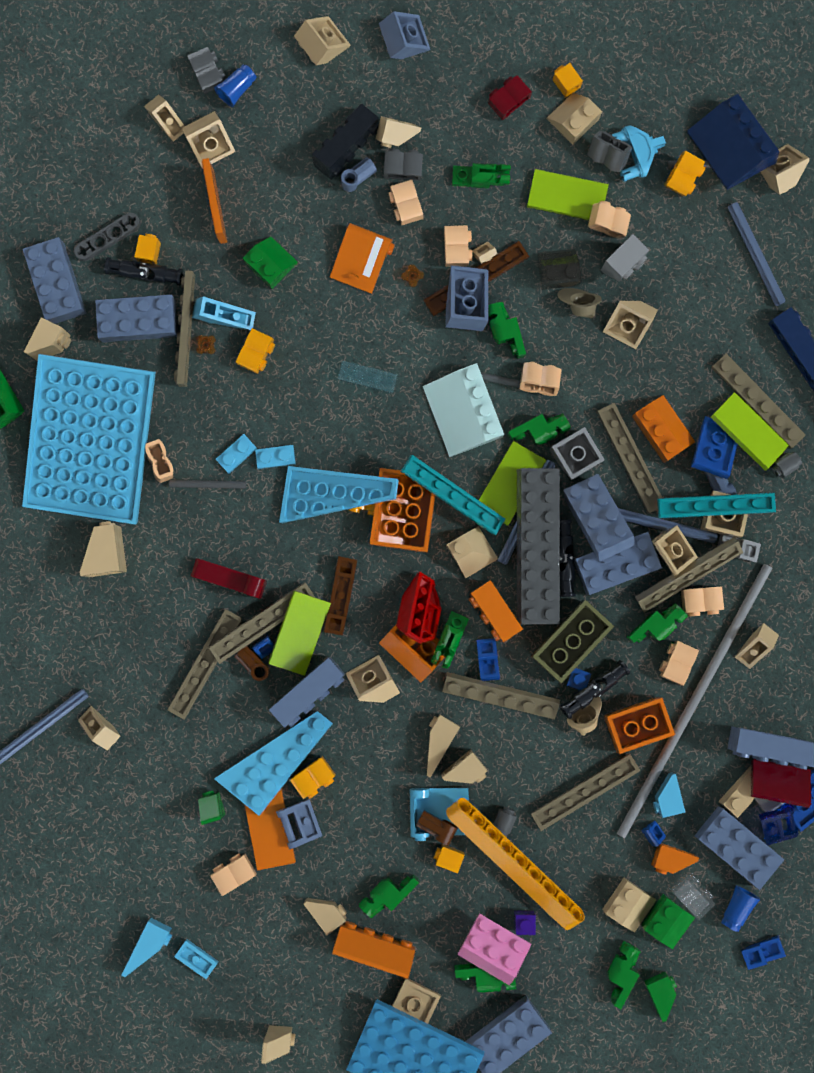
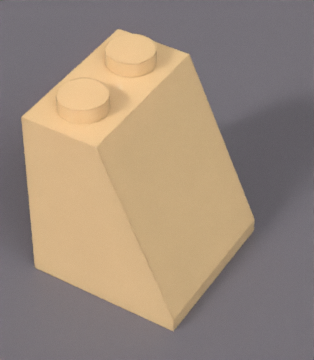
(104, 552)

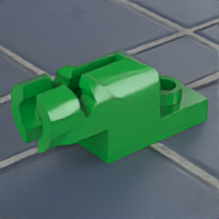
(481, 175)
(506, 329)
(540, 429)
(658, 625)
(450, 639)
(387, 895)
(623, 974)
(484, 981)

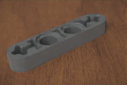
(106, 234)

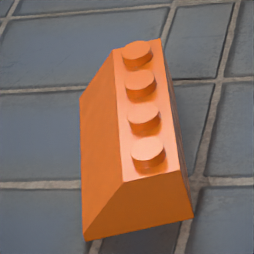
(374, 949)

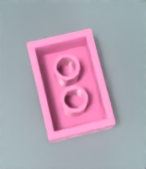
(494, 949)

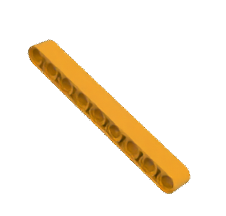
(515, 864)

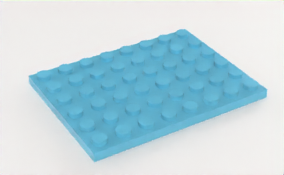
(88, 439)

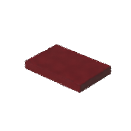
(781, 783)

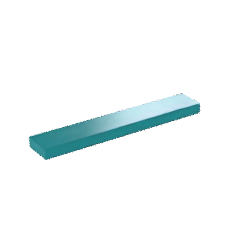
(452, 495)
(716, 505)

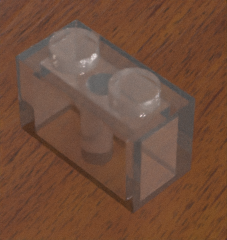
(692, 896)

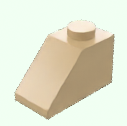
(165, 117)
(395, 132)
(757, 646)
(98, 728)
(326, 913)

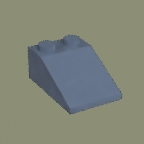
(467, 298)

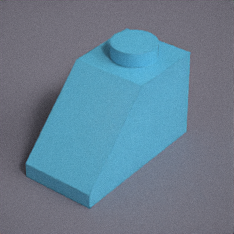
(669, 798)

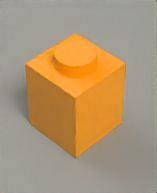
(567, 79)
(147, 249)
(449, 858)

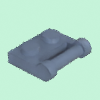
(305, 822)

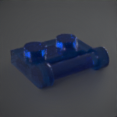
(772, 825)

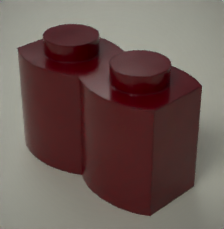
(509, 97)

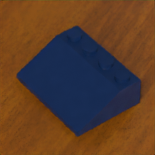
(733, 142)

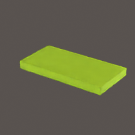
(565, 194)
(749, 431)
(502, 489)
(299, 633)

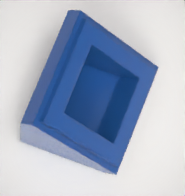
(263, 647)
(654, 834)

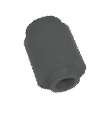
(786, 464)
(505, 820)

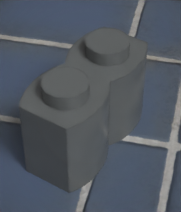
(206, 70)
(609, 151)
(403, 165)

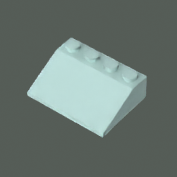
(463, 410)

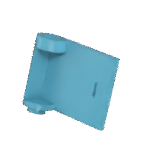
(434, 802)

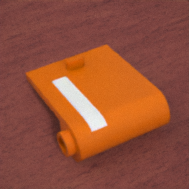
(361, 255)

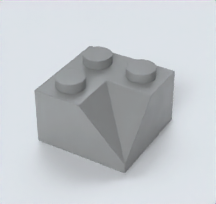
(626, 258)
(577, 454)

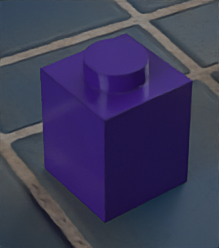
(524, 923)

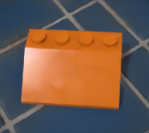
(405, 520)

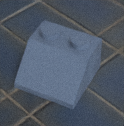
(404, 35)

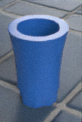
(235, 85)
(739, 908)

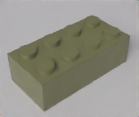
(572, 641)

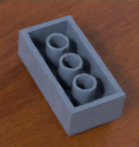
(54, 281)
(136, 318)
(598, 517)
(618, 568)
(310, 689)
(771, 746)
(739, 847)
(510, 1036)

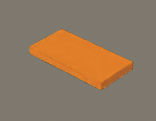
(214, 200)
(269, 836)

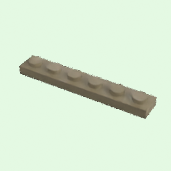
(184, 335)
(758, 400)
(630, 457)
(692, 573)
(254, 627)
(202, 667)
(501, 695)
(585, 792)

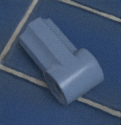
(358, 173)
(720, 484)

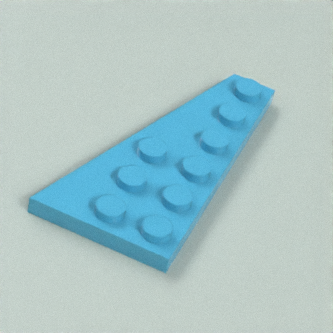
(323, 492)
(267, 770)

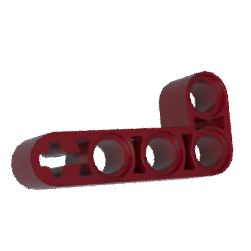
(228, 578)

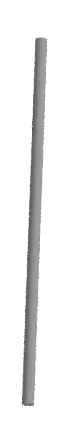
(694, 700)

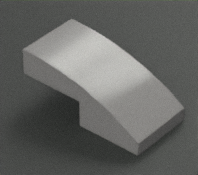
(749, 548)

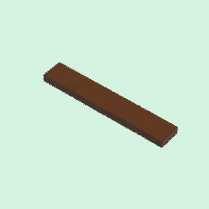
(496, 266)

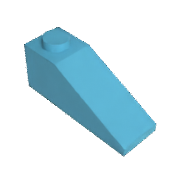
(223, 314)
(150, 942)

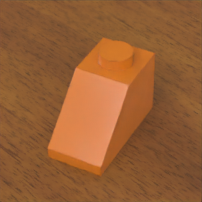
(672, 859)

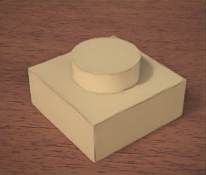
(484, 252)

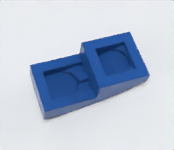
(488, 659)
(762, 952)

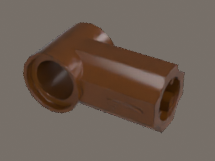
(251, 662)
(441, 829)

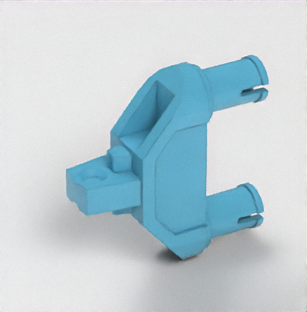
(642, 150)

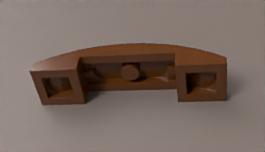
(340, 595)

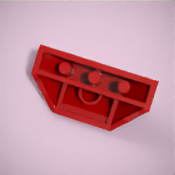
(419, 610)

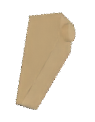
(440, 737)
(739, 795)
(277, 1042)

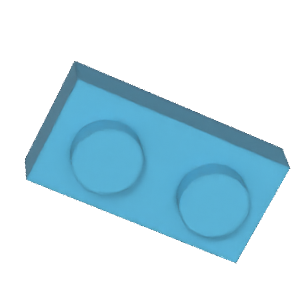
(236, 453)
(275, 457)
(196, 959)

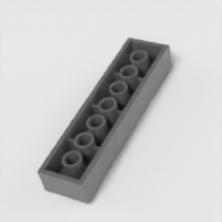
(538, 546)

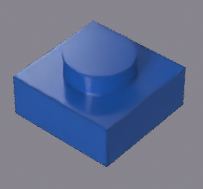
(578, 679)

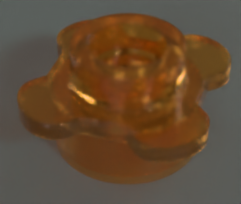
(417, 275)
(206, 349)

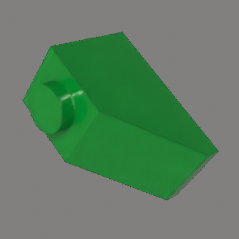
(210, 807)
(662, 993)

